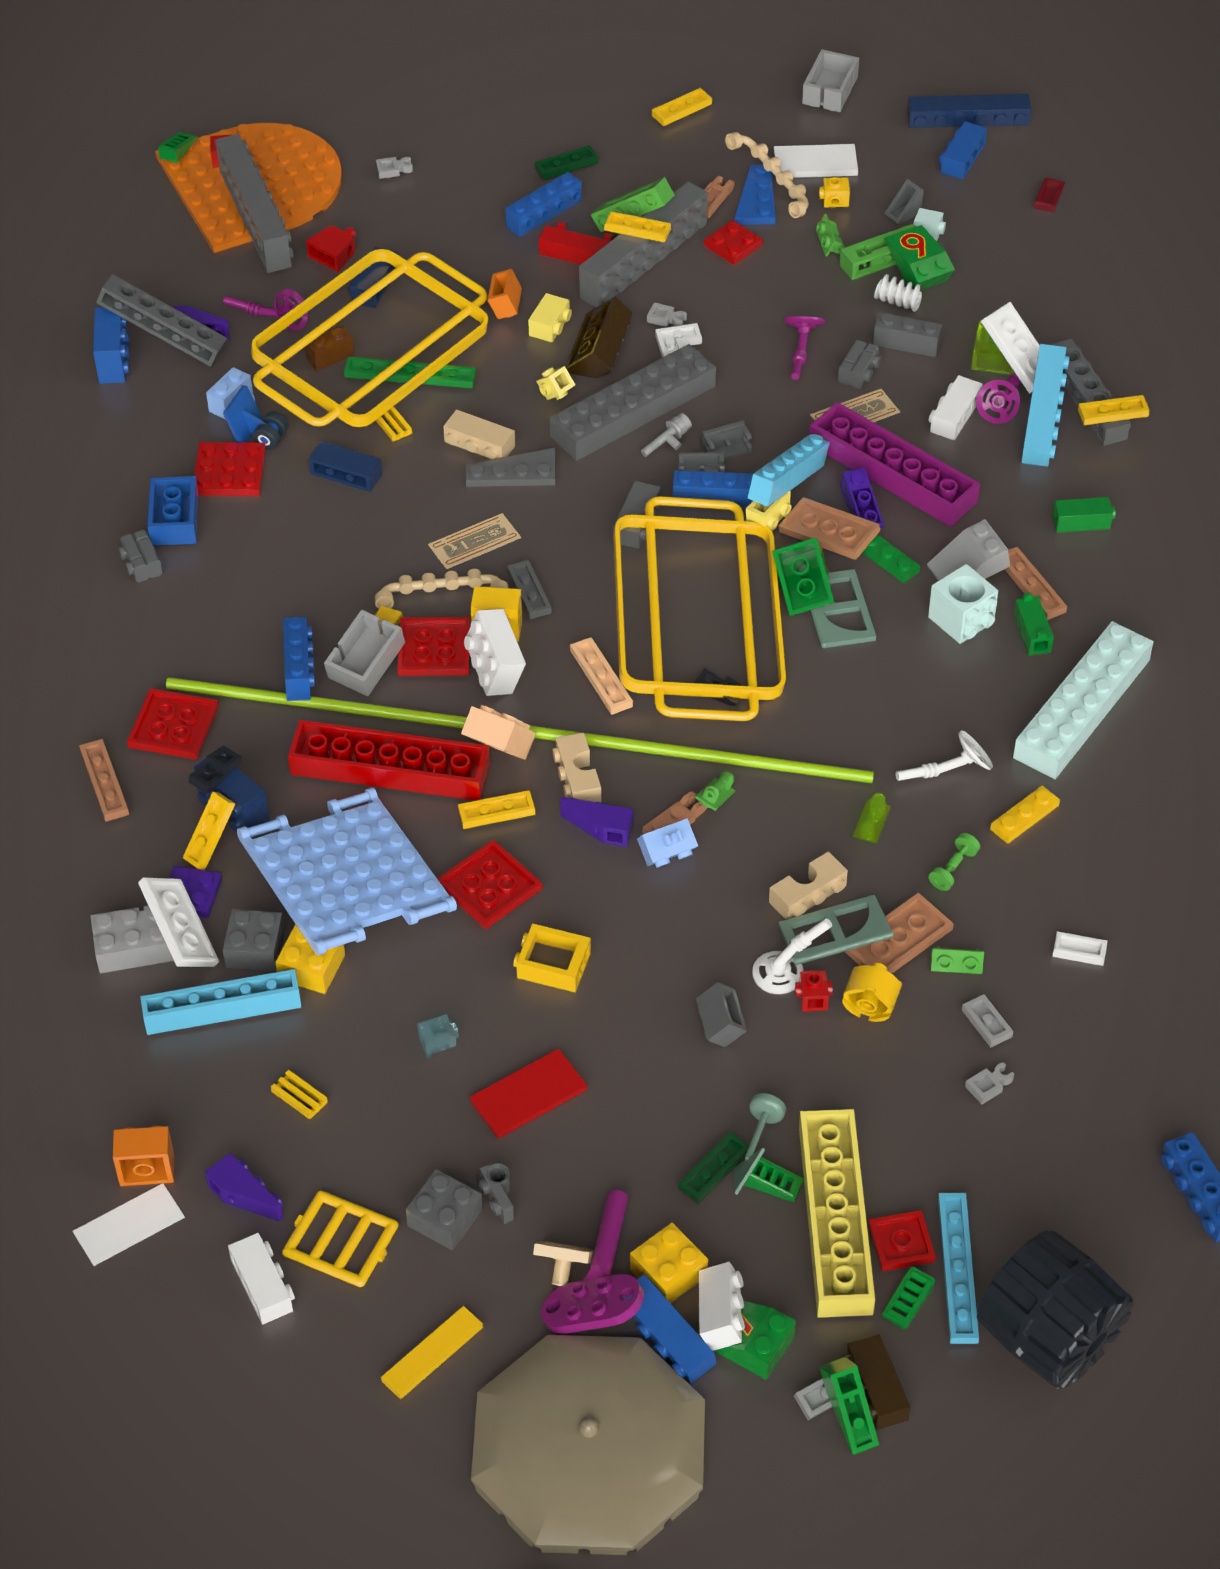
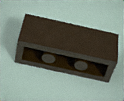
(880, 1382)

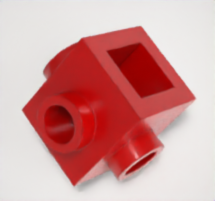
(813, 990)

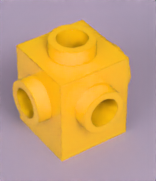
(835, 192)

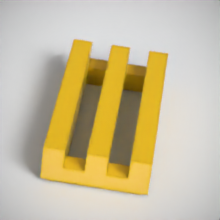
(393, 423)
(305, 1087)

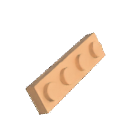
(601, 676)

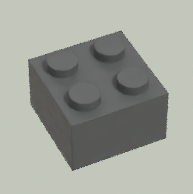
(253, 940)
(444, 1209)

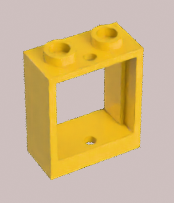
(550, 975)

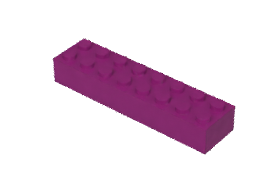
(896, 464)

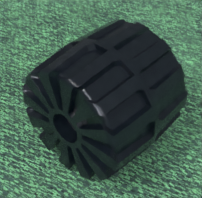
(1054, 1308)

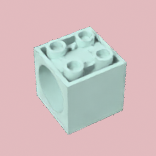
(963, 603)

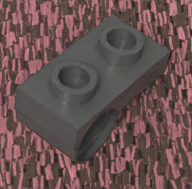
(497, 1191)

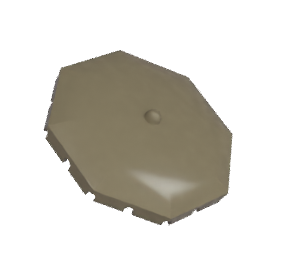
(589, 1444)

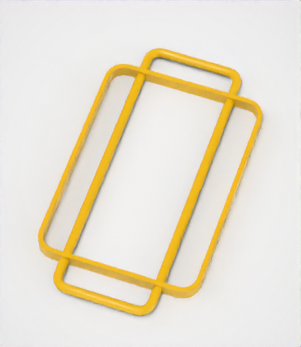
(340, 410)
(662, 688)

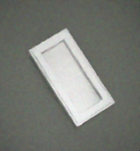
(1080, 948)

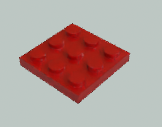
(229, 468)
(434, 646)
(173, 724)
(490, 884)

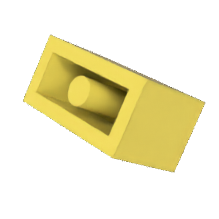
(549, 317)

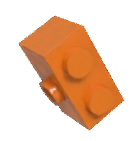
(504, 294)

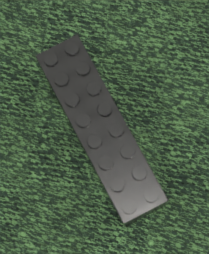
(254, 203)
(630, 256)
(632, 402)

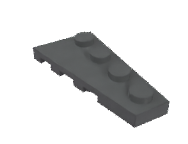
(524, 469)

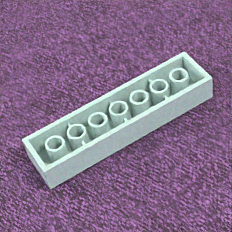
(1083, 700)

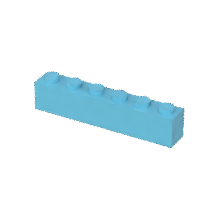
(1044, 404)
(788, 470)
(220, 1002)

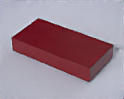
(1049, 195)

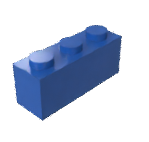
(963, 150)

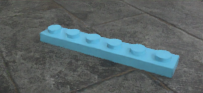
(958, 1268)

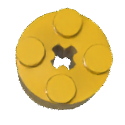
(871, 992)

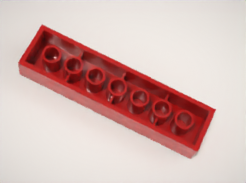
(389, 760)

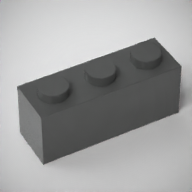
(907, 334)
(635, 505)

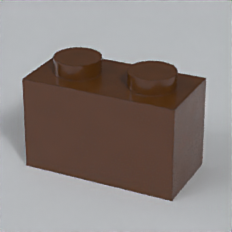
(330, 348)

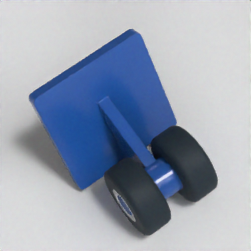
(246, 420)

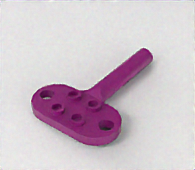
(598, 1297)

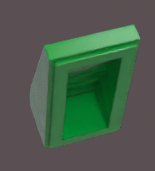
(176, 146)
(768, 1168)
(916, 1282)

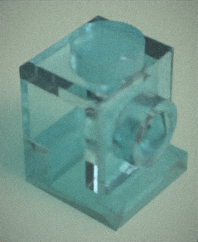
(437, 1034)

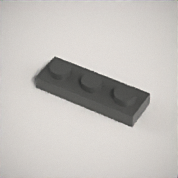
(532, 594)

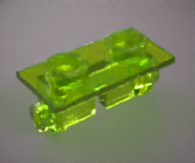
(872, 819)

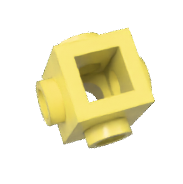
(555, 383)

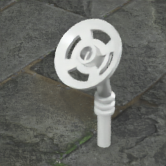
(971, 753)
(778, 967)

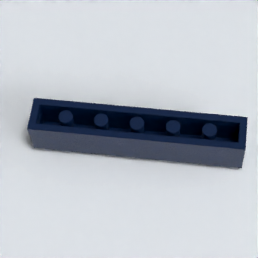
(975, 109)

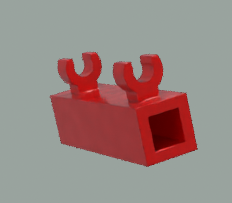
(570, 245)

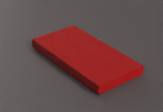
(528, 1093)

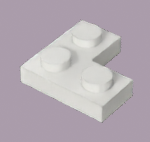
(676, 337)

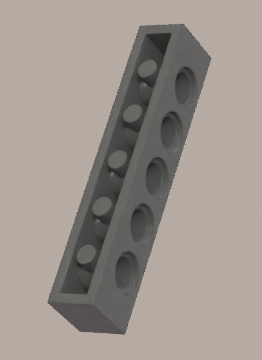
(161, 320)
(1086, 386)

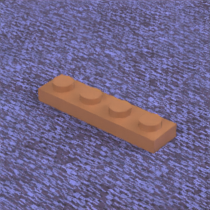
(1032, 582)
(104, 780)

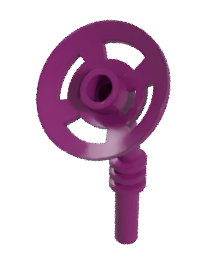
(283, 309)
(804, 325)
(1000, 399)

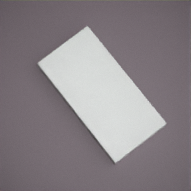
(818, 160)
(1014, 342)
(178, 922)

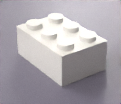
(494, 652)

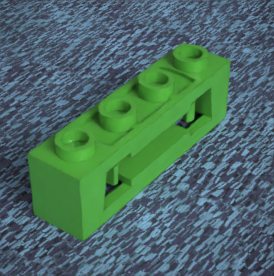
(635, 202)
(870, 250)

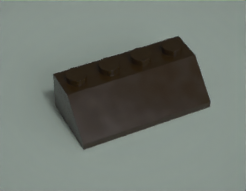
(599, 339)

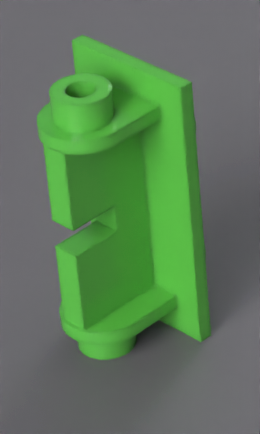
(829, 236)
(717, 791)
(957, 960)

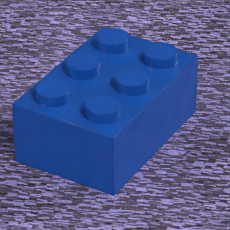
(110, 346)
(173, 510)

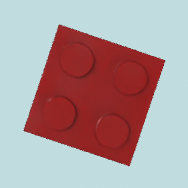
(733, 242)
(901, 1240)

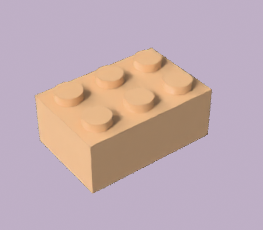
(499, 731)

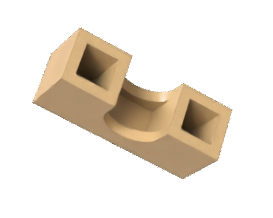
(573, 753)
(793, 898)

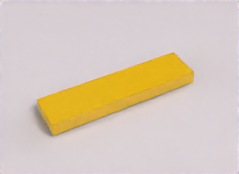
(432, 1352)

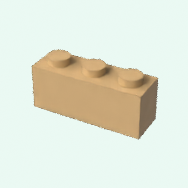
(479, 435)

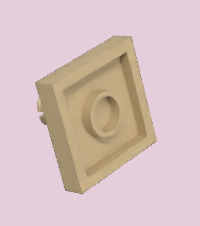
(563, 1257)

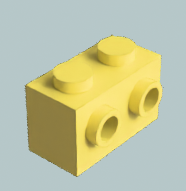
(770, 515)

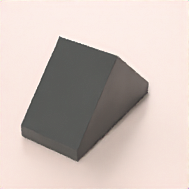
(905, 203)

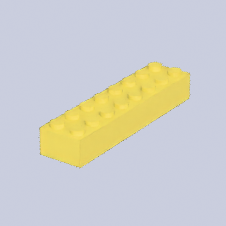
(836, 1214)

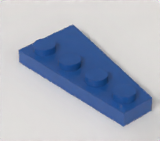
(757, 198)

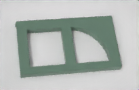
(833, 635)
(874, 930)

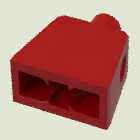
(332, 247)

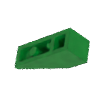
(849, 1404)

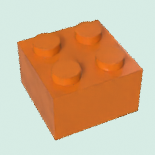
(143, 1155)

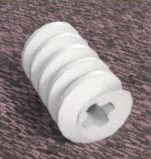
(898, 293)

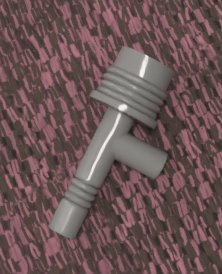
(675, 429)

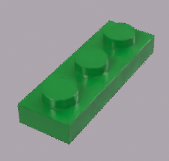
(891, 559)

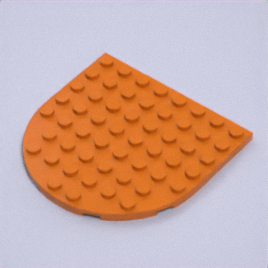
(297, 171)

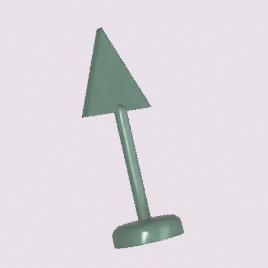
(767, 1110)

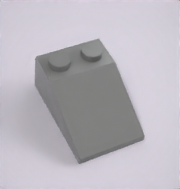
(976, 547)

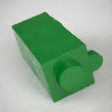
(1083, 514)
(1033, 625)

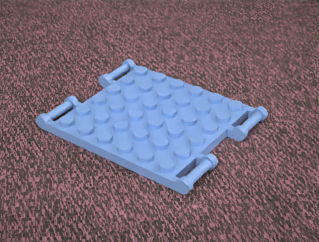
(345, 871)

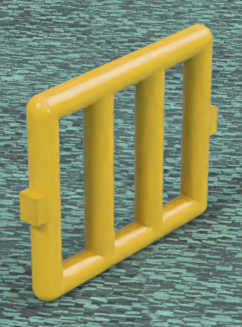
(337, 1270)

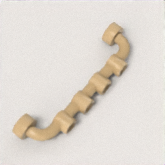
(796, 208)
(429, 584)

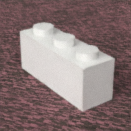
(955, 407)
(261, 1278)
(720, 1306)

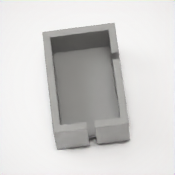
(830, 80)
(364, 653)
(128, 940)

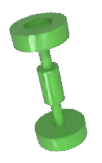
(966, 845)

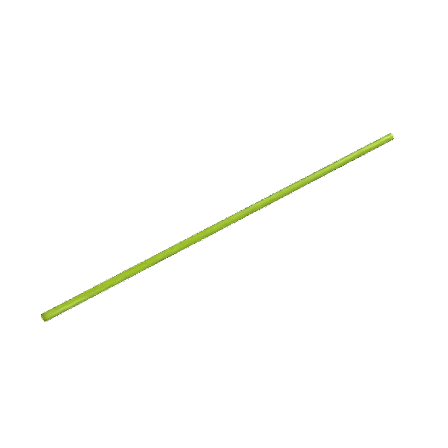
(541, 732)

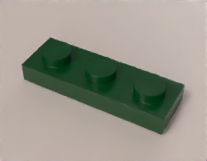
(566, 162)
(713, 1168)

